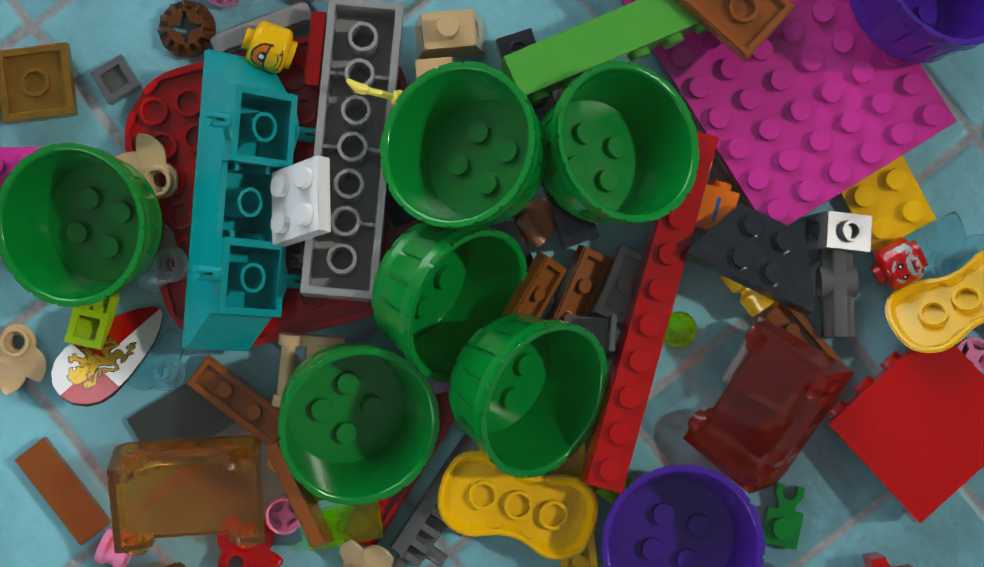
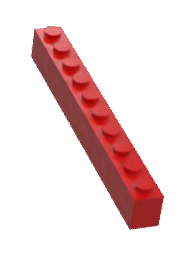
(644, 334)

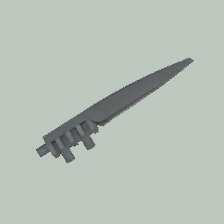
(425, 525)

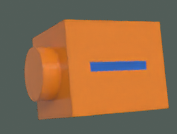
(716, 203)

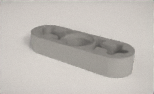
(291, 17)

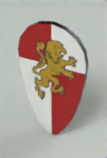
(92, 375)

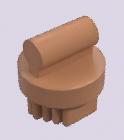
(536, 221)

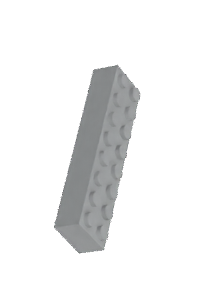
(362, 46)

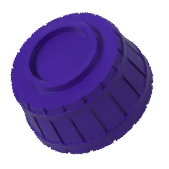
(921, 28)
(683, 520)

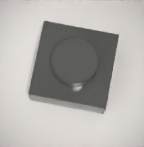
(116, 79)

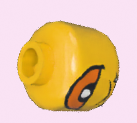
(269, 47)

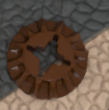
(198, 39)

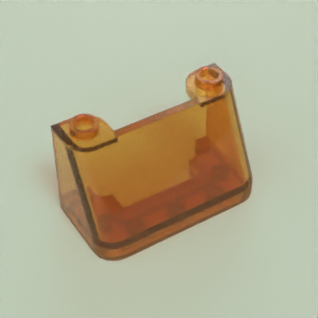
(186, 491)

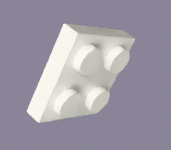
(301, 201)

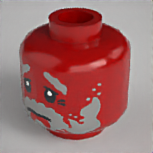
(898, 263)

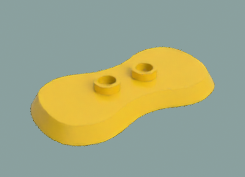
(940, 310)
(544, 512)

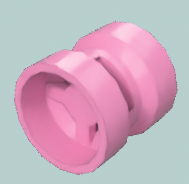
(280, 517)

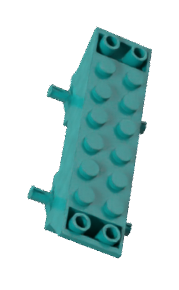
(232, 266)

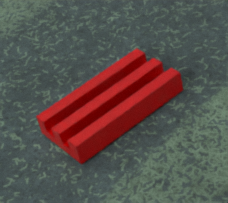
(315, 50)

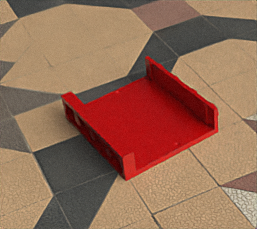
(917, 426)

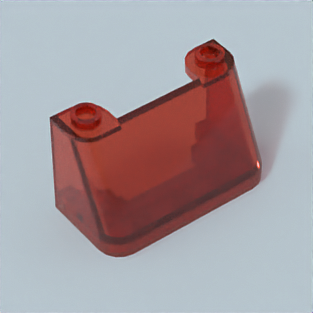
(768, 407)

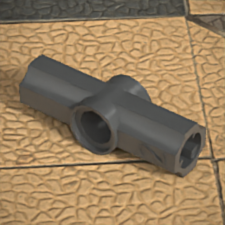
(836, 288)

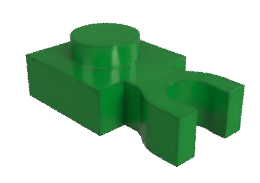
(782, 522)

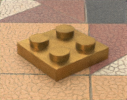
(37, 83)

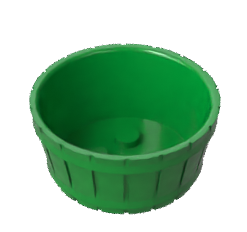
(620, 146)
(463, 147)
(77, 224)
(442, 289)
(529, 391)
(357, 423)

